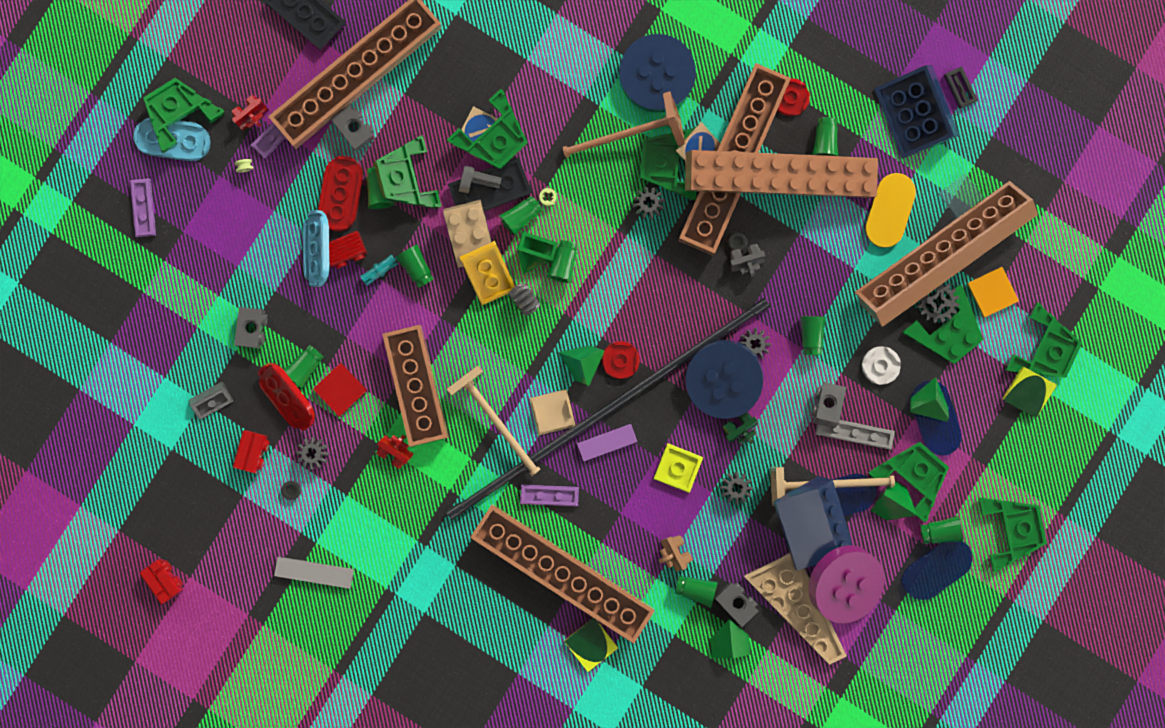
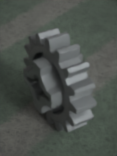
(946, 303)

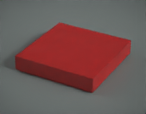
(340, 389)

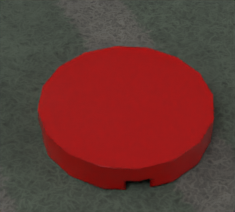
(789, 104)
(620, 360)

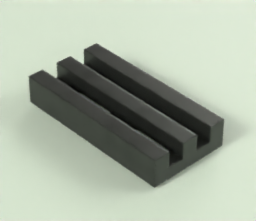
(954, 91)

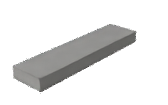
(858, 434)
(314, 572)

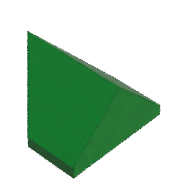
(535, 251)
(582, 362)
(930, 402)
(894, 503)
(730, 642)

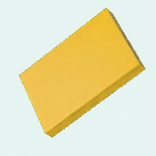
(487, 273)

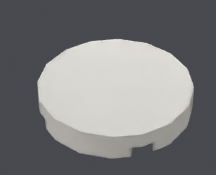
(881, 365)

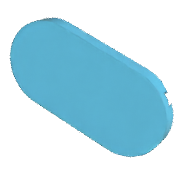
(191, 139)
(316, 248)

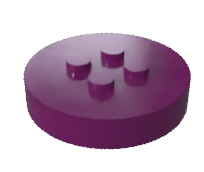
(846, 584)

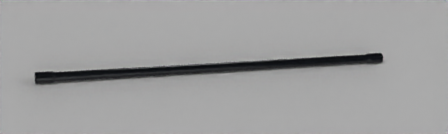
(463, 506)

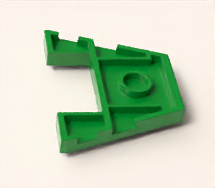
(173, 103)
(499, 141)
(661, 163)
(398, 179)
(953, 337)
(1055, 350)
(919, 469)
(1022, 529)

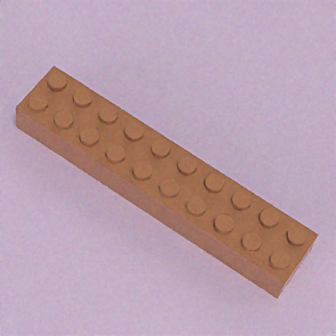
(355, 72)
(744, 134)
(781, 174)
(946, 253)
(562, 573)

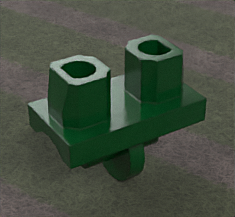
(747, 424)

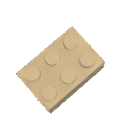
(466, 228)

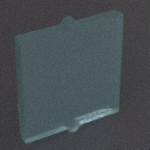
(961, 195)

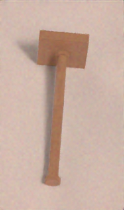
(671, 119)

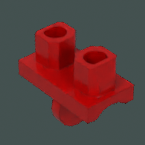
(251, 114)
(397, 448)

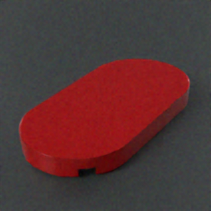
(341, 192)
(286, 396)

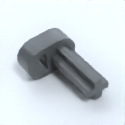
(470, 175)

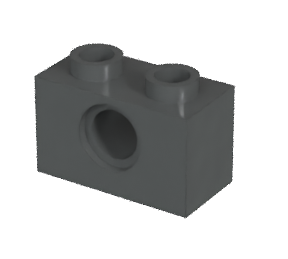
(344, 121)
(245, 318)
(835, 396)
(741, 614)

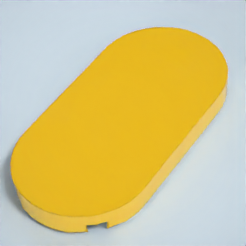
(890, 210)

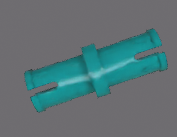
(379, 270)

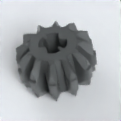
(652, 198)
(524, 299)
(759, 338)
(306, 451)
(736, 480)

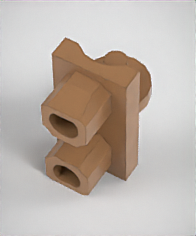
(672, 555)

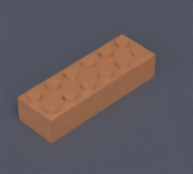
(415, 385)

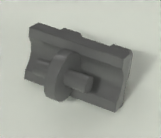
(747, 263)

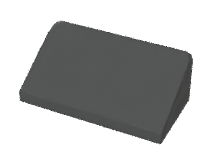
(210, 400)

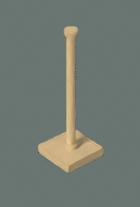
(467, 383)
(779, 485)

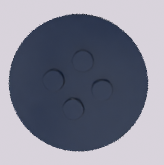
(655, 67)
(724, 379)

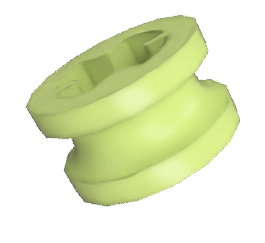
(243, 165)
(548, 191)

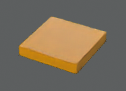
(992, 292)

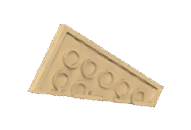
(789, 595)

